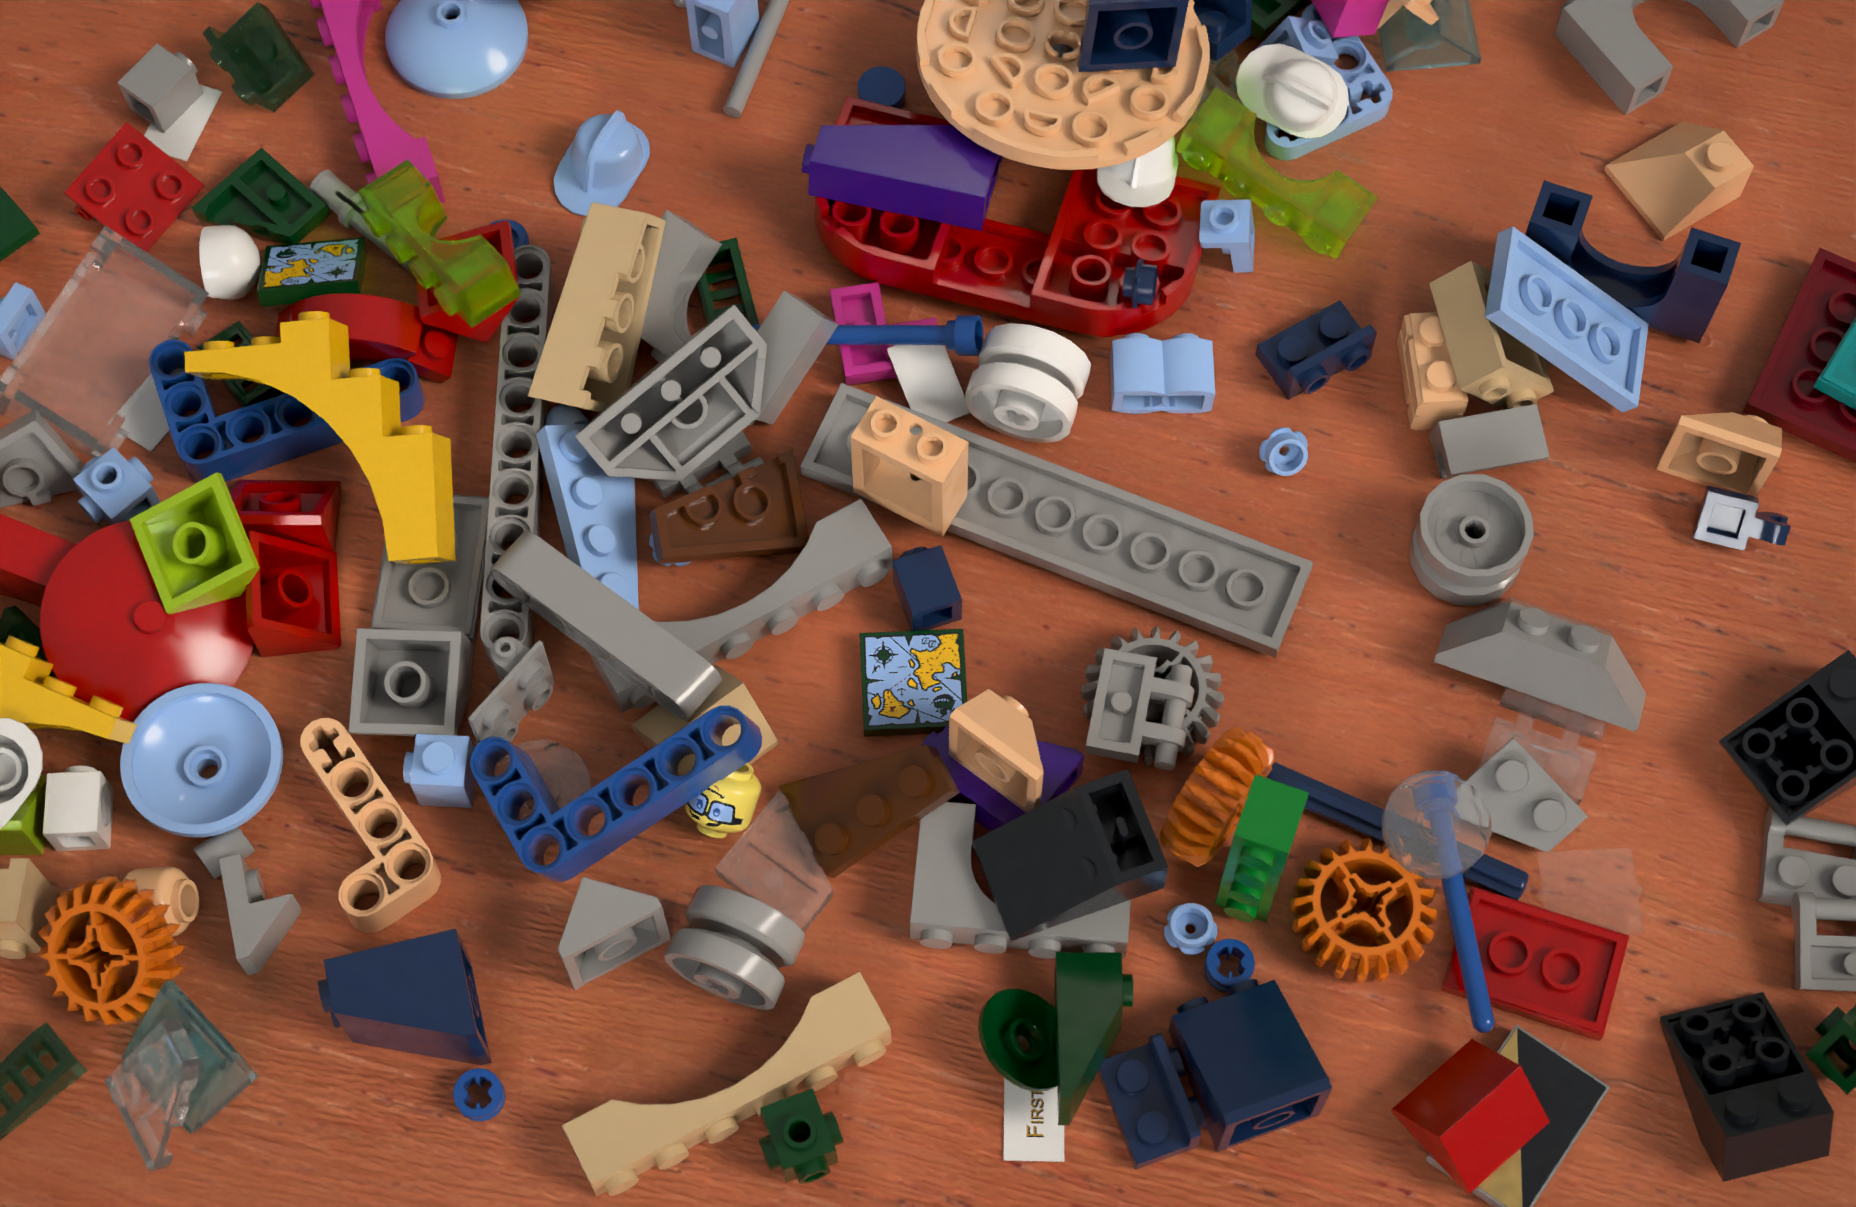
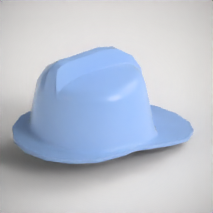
(601, 163)

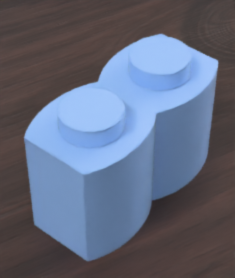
(1162, 374)

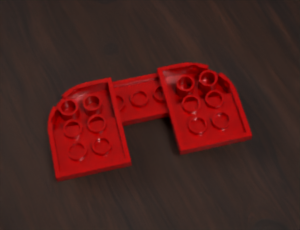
(1040, 277)

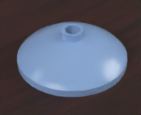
(459, 54)
(183, 736)

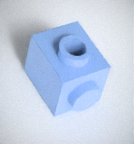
(441, 770)

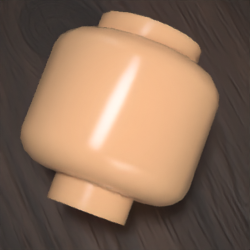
(172, 889)

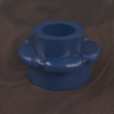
(1140, 283)

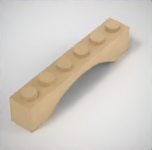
(630, 1138)

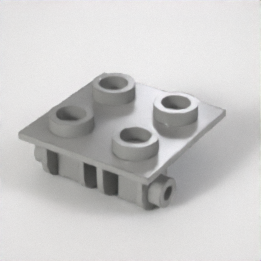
(523, 686)

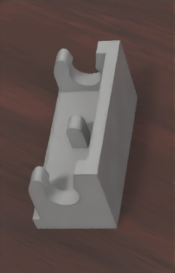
(1488, 441)

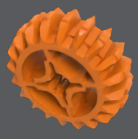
(1215, 796)
(121, 931)
(1383, 948)

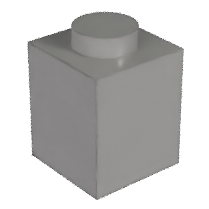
(161, 87)

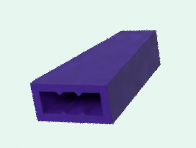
(904, 171)

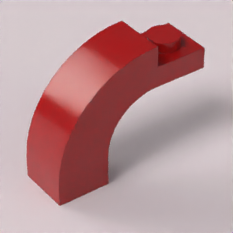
(384, 330)

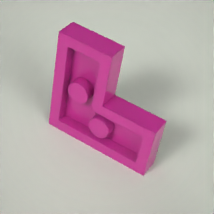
(864, 306)

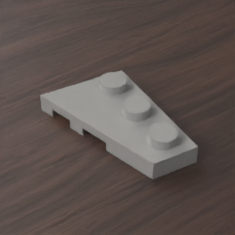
(34, 462)

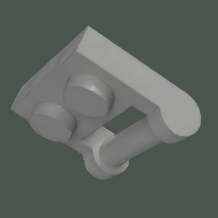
(1795, 870)
(1823, 960)

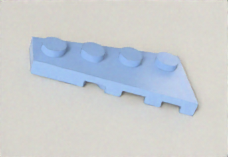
(592, 511)

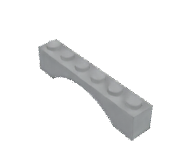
(839, 556)

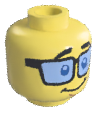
(726, 804)

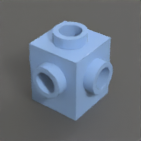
(115, 488)

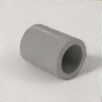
(222, 846)

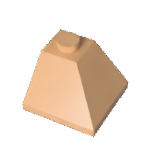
(1681, 176)
(1723, 451)
(998, 746)

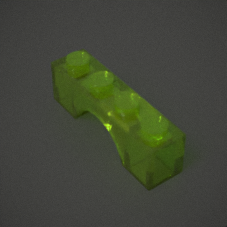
(1319, 210)
(465, 273)

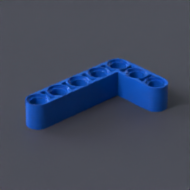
(271, 418)
(612, 796)

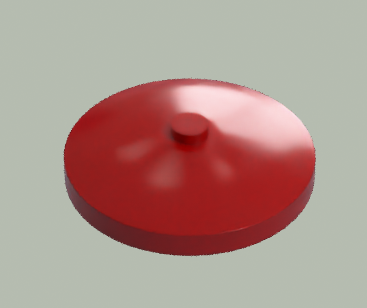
(113, 634)

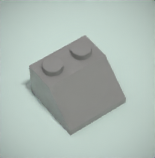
(410, 682)

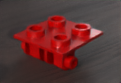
(133, 188)

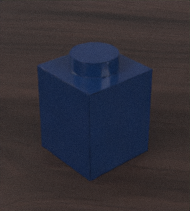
(926, 588)

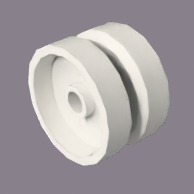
(1027, 383)

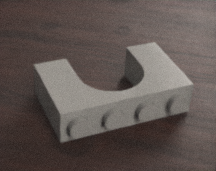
(1624, 60)
(791, 330)
(954, 909)

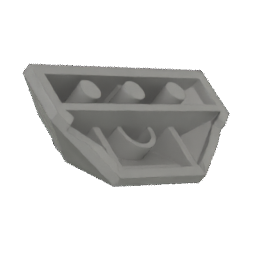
(683, 404)
(1546, 659)

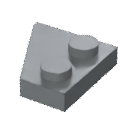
(1525, 799)

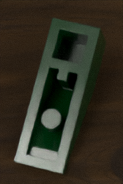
(1087, 1020)

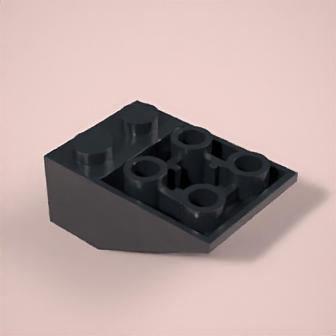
(1803, 743)
(1072, 856)
(1747, 1087)

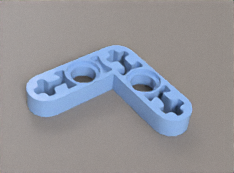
(1363, 79)

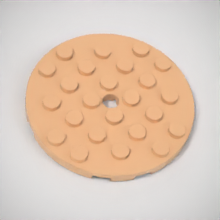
(1010, 92)

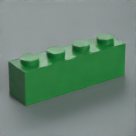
(1260, 849)

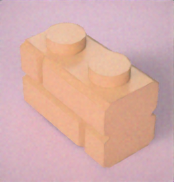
(1428, 372)

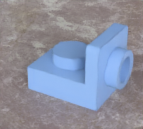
(1305, 35)
(1229, 227)
(18, 319)

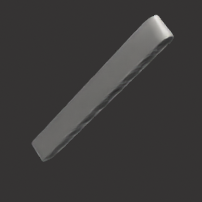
(517, 432)

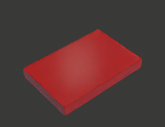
(1543, 964)

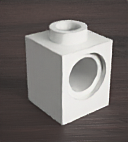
(78, 809)

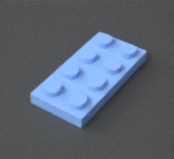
(1566, 319)

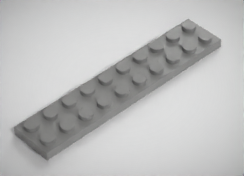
(1097, 534)

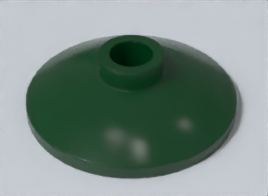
(1020, 1038)

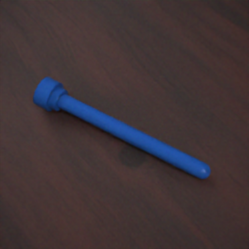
(960, 335)
(1468, 953)

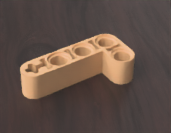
(364, 815)

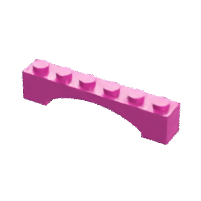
(381, 138)

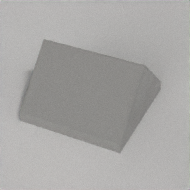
(608, 930)

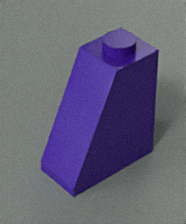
(1060, 768)

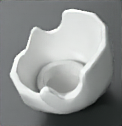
(228, 262)

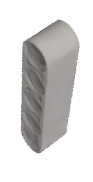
(606, 625)

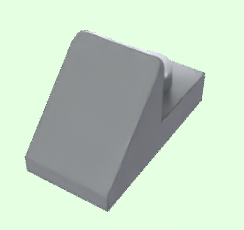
(255, 922)

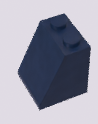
(1131, 34)
(409, 998)
(1248, 1063)

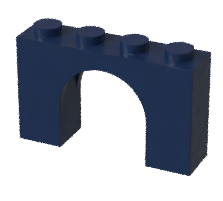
(1669, 297)

